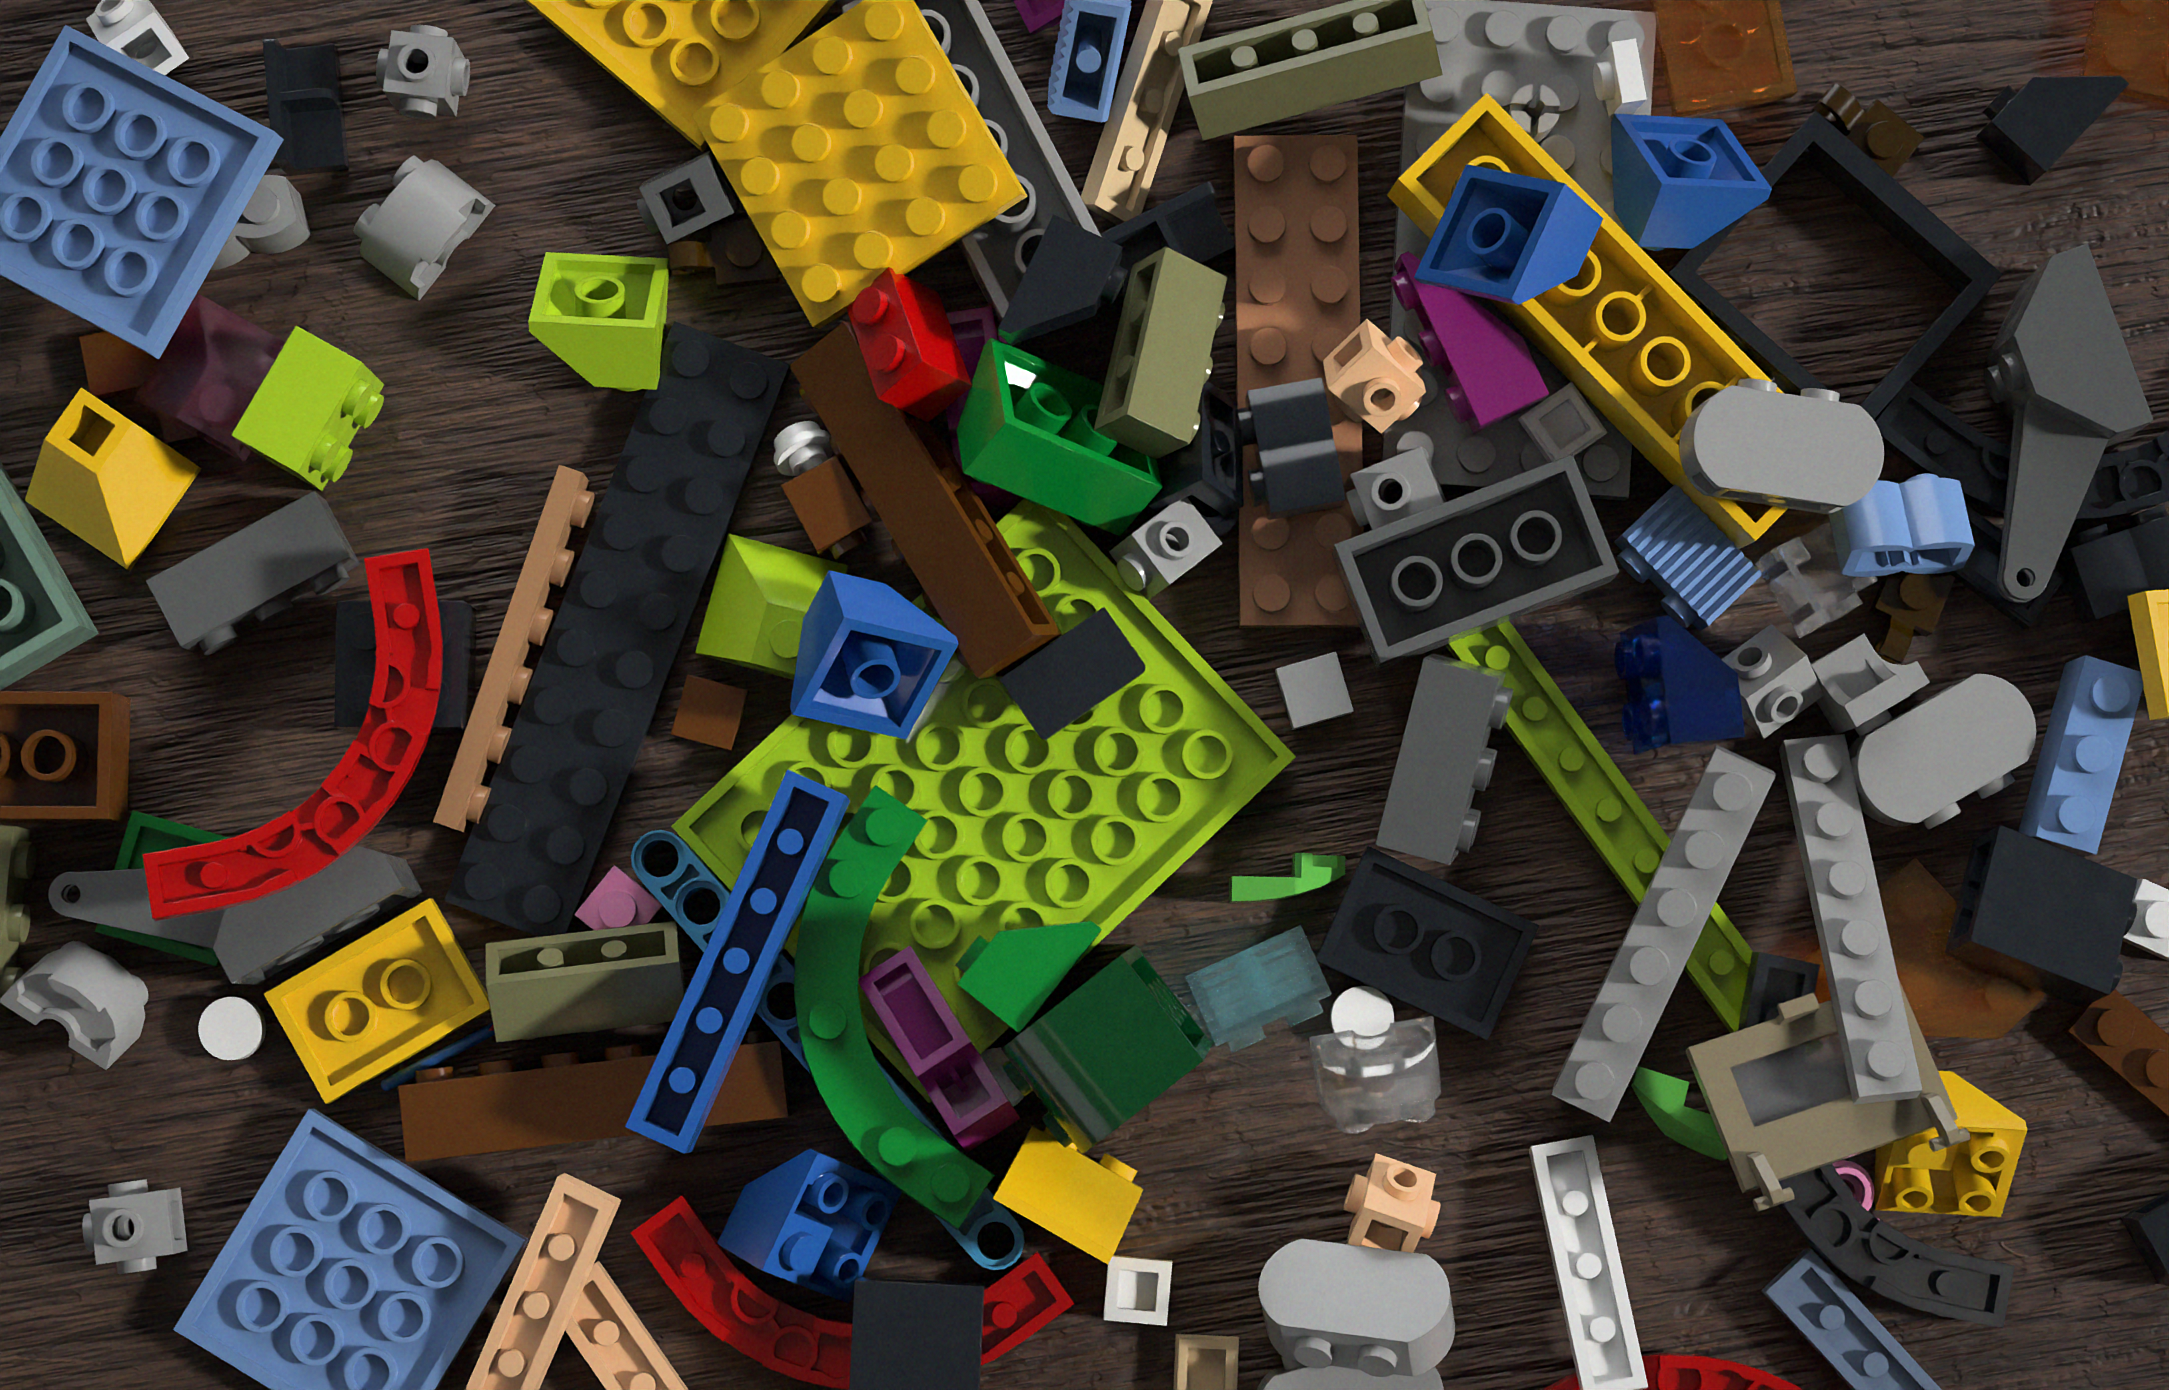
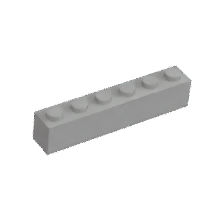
(1663, 933)

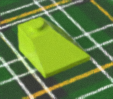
(604, 316)
(761, 605)

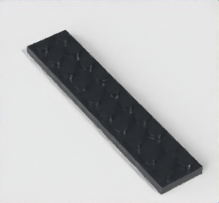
(618, 633)

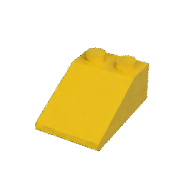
(1070, 1193)

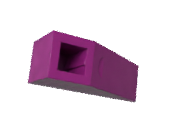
(1479, 354)

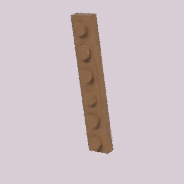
(506, 674)

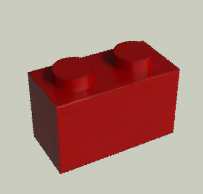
(908, 345)

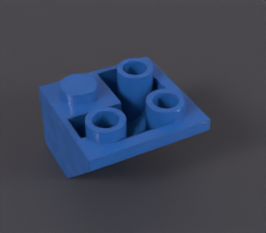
(811, 1222)

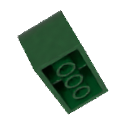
(1106, 1051)

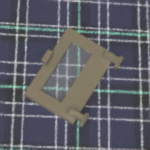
(1788, 1102)

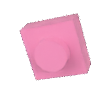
(618, 903)

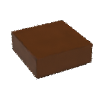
(710, 713)

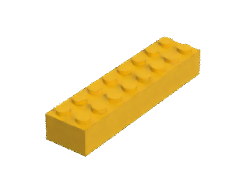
(1614, 327)

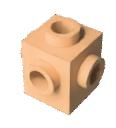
(1375, 377)
(1394, 1198)

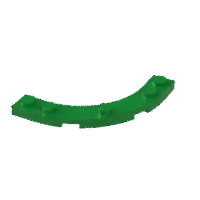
(833, 1026)

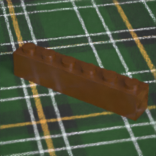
(929, 511)
(570, 1100)

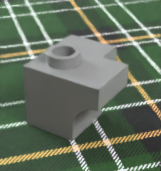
(1862, 686)

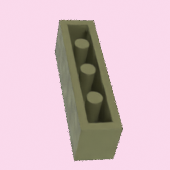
(1308, 63)

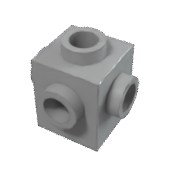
(432, 90)
(1773, 680)
(156, 1221)

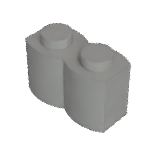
(268, 225)

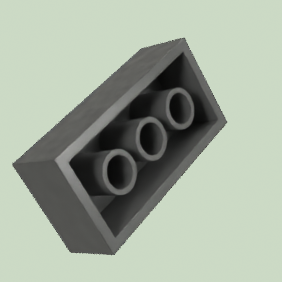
(1474, 562)

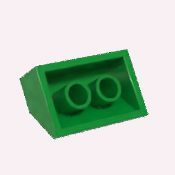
(1035, 436)
(1023, 967)

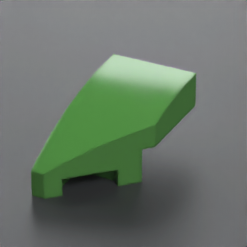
(1307, 874)
(1664, 1102)

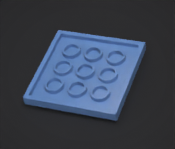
(121, 189)
(349, 1271)

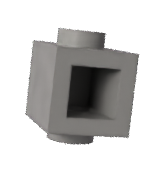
(1418, 482)
(1164, 548)

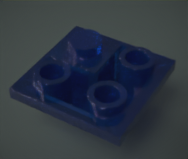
(1675, 689)

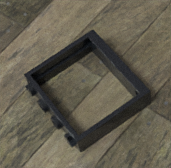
(1891, 208)

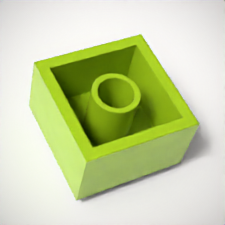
(310, 409)

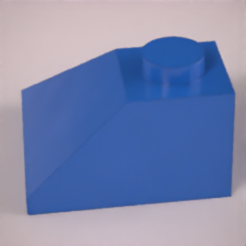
(1680, 179)
(1508, 236)
(867, 657)

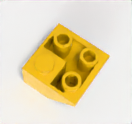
(108, 479)
(1959, 1179)

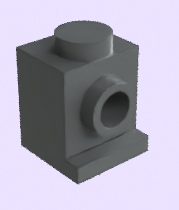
(665, 214)

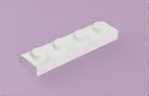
(1587, 1265)

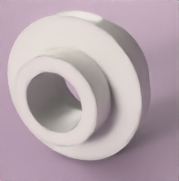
(801, 448)

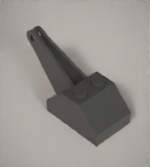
(2070, 395)
(255, 937)

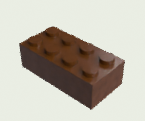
(64, 757)

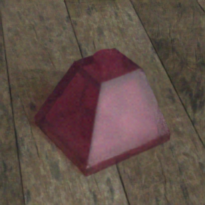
(210, 373)

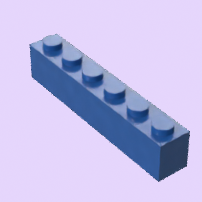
(738, 962)

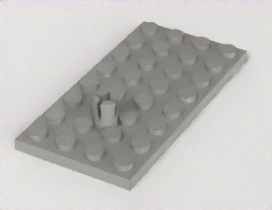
(1541, 73)

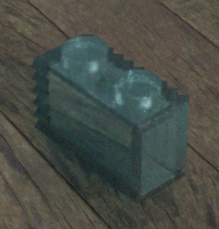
(1257, 988)

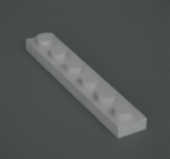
(1850, 920)

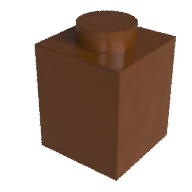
(829, 509)

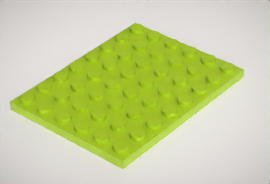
(1017, 821)

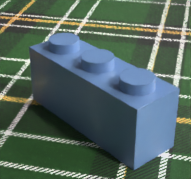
(2082, 755)

